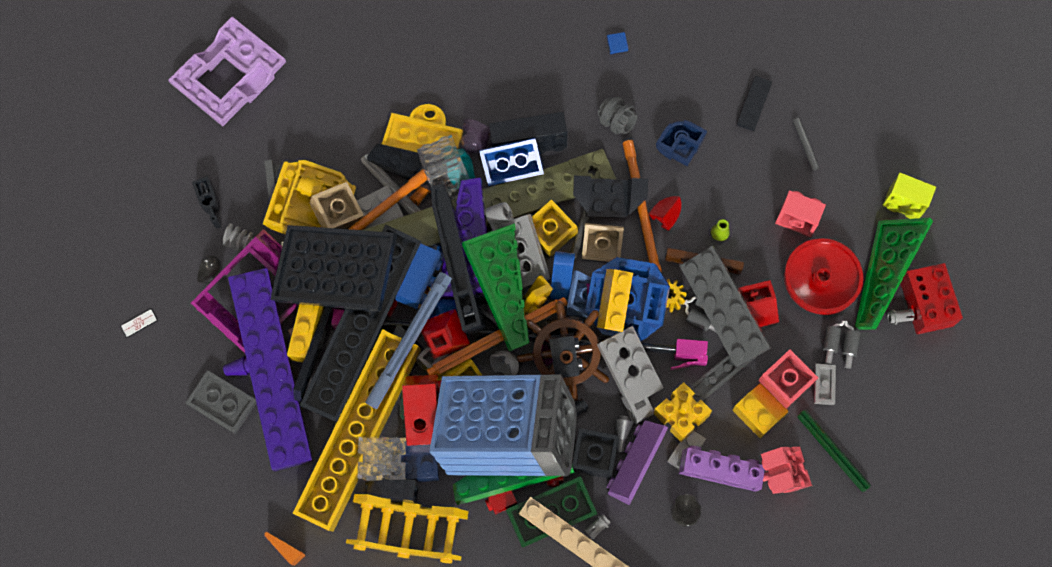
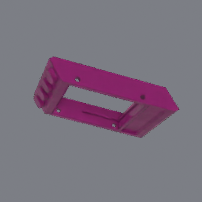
(267, 252)

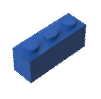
(419, 276)

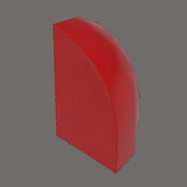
(667, 211)

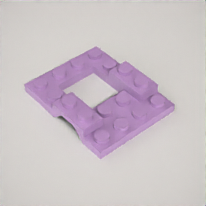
(243, 51)

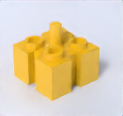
(682, 412)

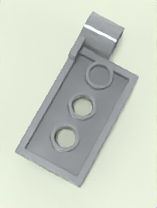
(501, 216)
(633, 388)

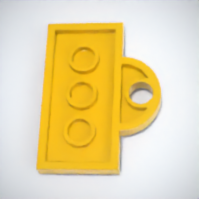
(417, 130)

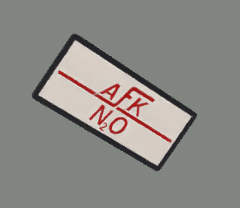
(138, 323)

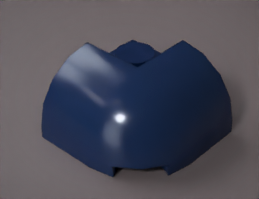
(681, 141)

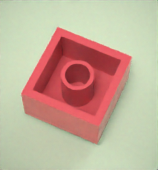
(800, 213)
(788, 379)

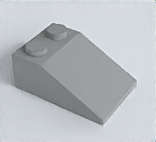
(372, 200)

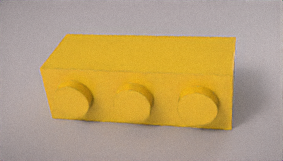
(614, 300)
(303, 331)

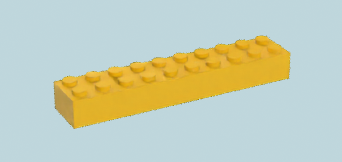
(338, 464)

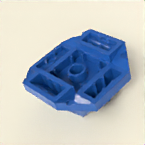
(649, 294)

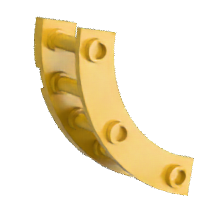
(410, 511)

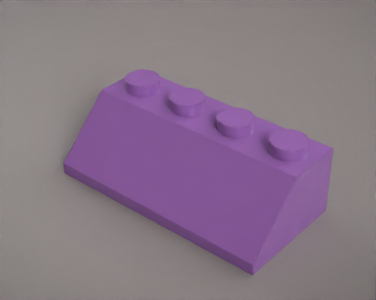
(636, 462)

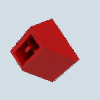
(762, 302)

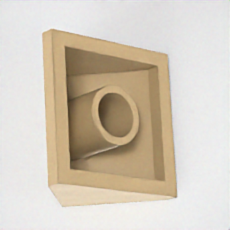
(602, 242)

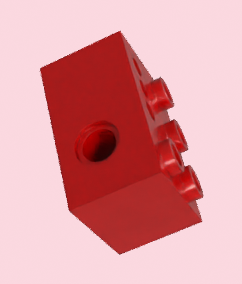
(931, 298)
(421, 402)

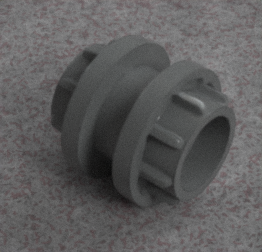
(618, 115)

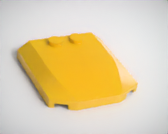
(287, 203)

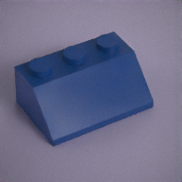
(512, 161)

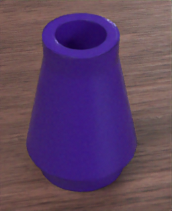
(237, 367)

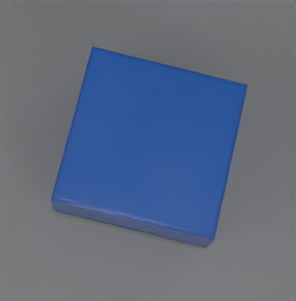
(617, 43)

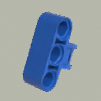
(562, 275)

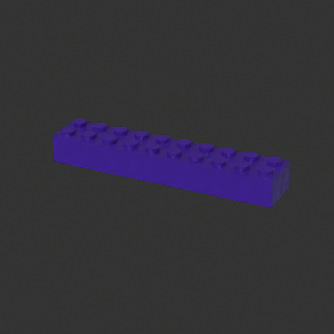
(270, 370)

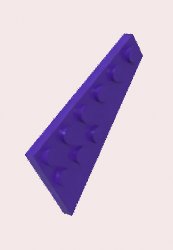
(471, 221)

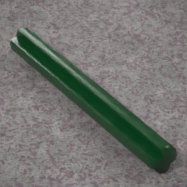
(834, 451)

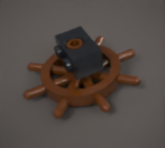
(566, 349)

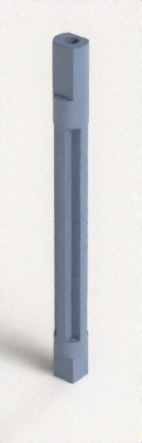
(404, 347)

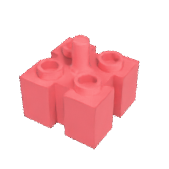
(785, 470)

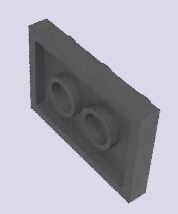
(221, 402)

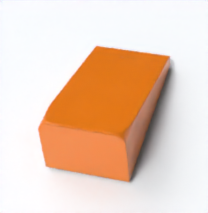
(291, 554)

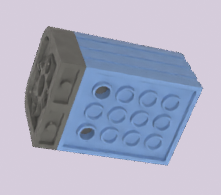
(504, 426)

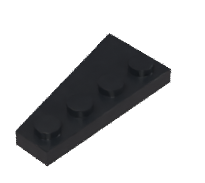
(398, 161)

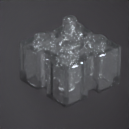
(381, 458)

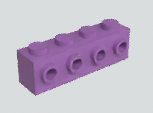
(721, 469)

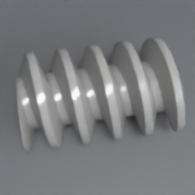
(237, 240)

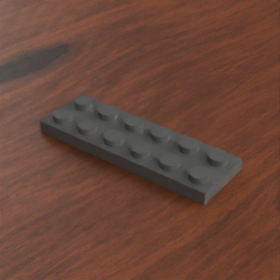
(725, 306)

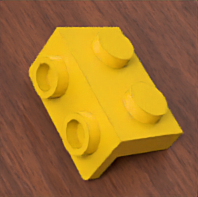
(537, 295)

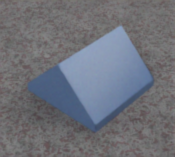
(578, 295)

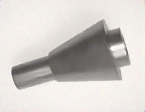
(623, 426)

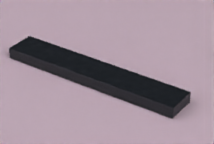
(313, 353)

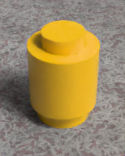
(310, 186)

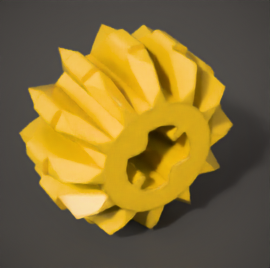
(677, 296)

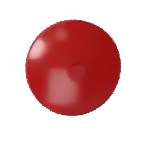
(823, 276)

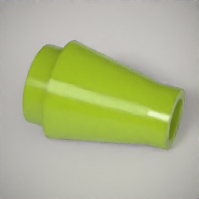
(720, 230)

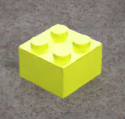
(909, 196)

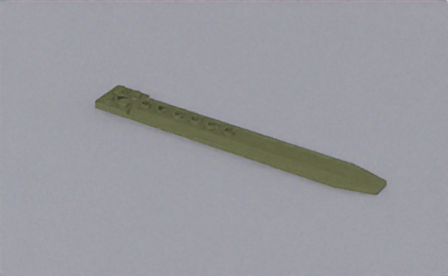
(521, 195)

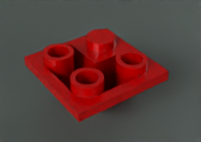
(444, 334)

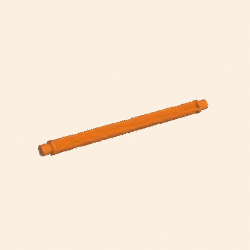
(489, 341)

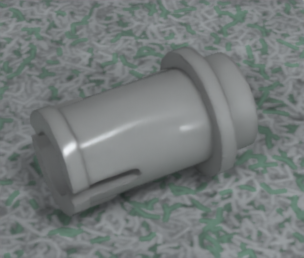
(900, 316)
(599, 525)

